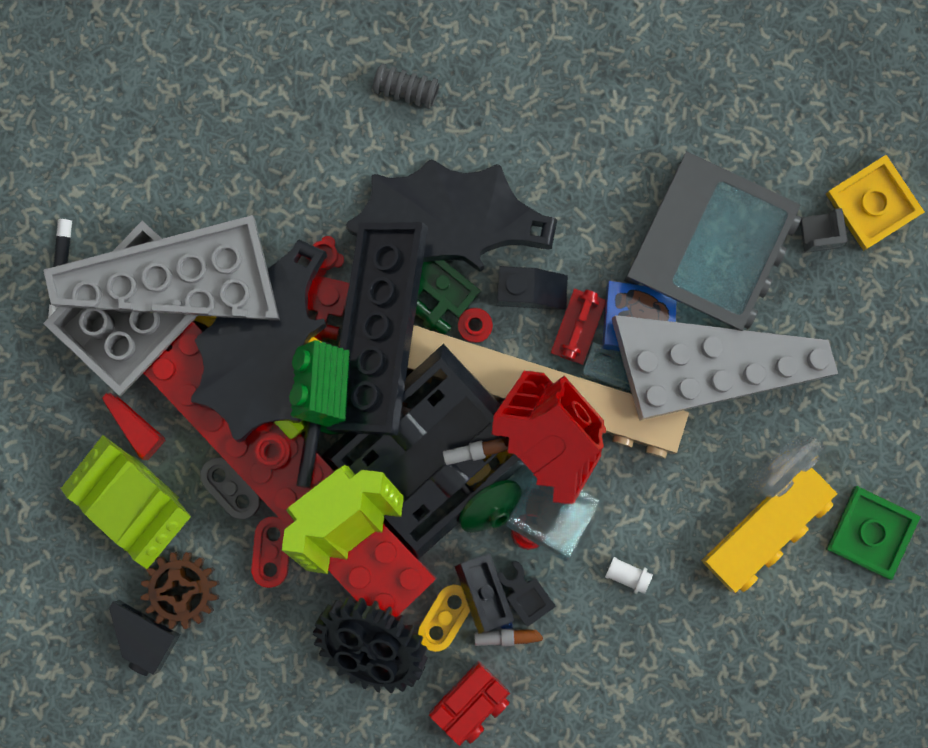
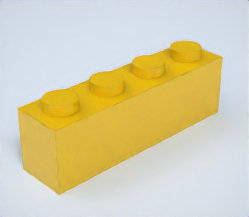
(768, 529)

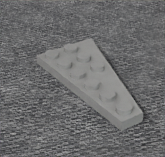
(698, 365)

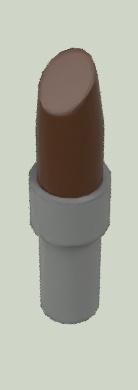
(475, 450)

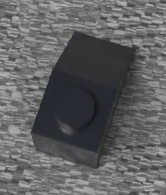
(531, 288)
(141, 638)

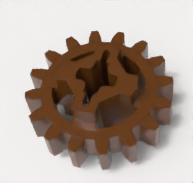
(182, 607)

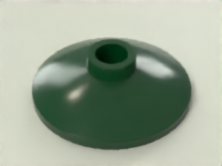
(490, 506)

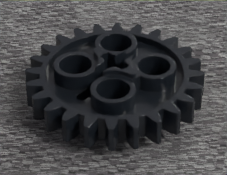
(370, 645)

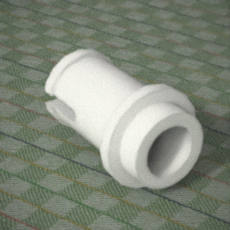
(629, 575)

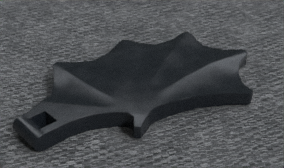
(462, 212)
(251, 359)

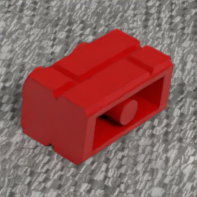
(470, 704)

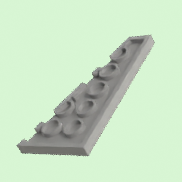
(192, 273)

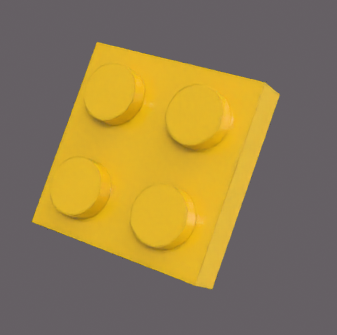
(875, 202)

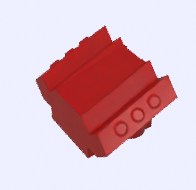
(551, 432)

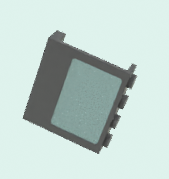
(715, 242)

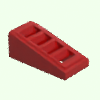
(138, 431)

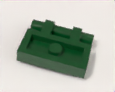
(449, 289)

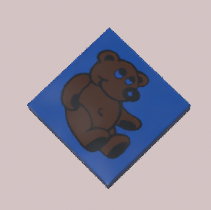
(636, 302)

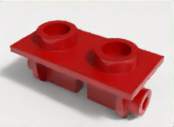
(578, 326)

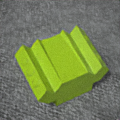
(126, 501)
(339, 516)

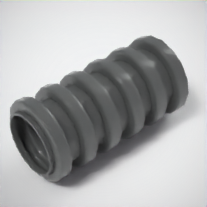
(405, 86)

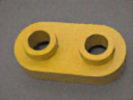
(445, 617)

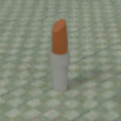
(507, 637)

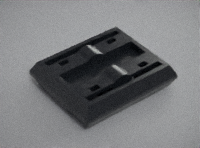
(416, 457)

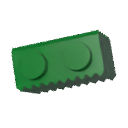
(320, 383)

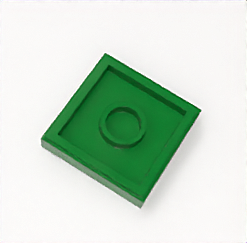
(873, 532)

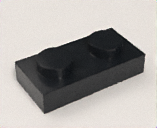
(484, 593)

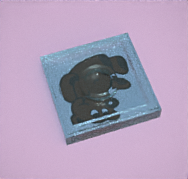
(551, 524)

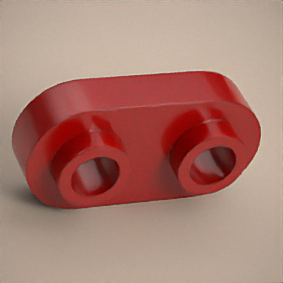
(269, 551)

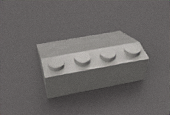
(116, 342)

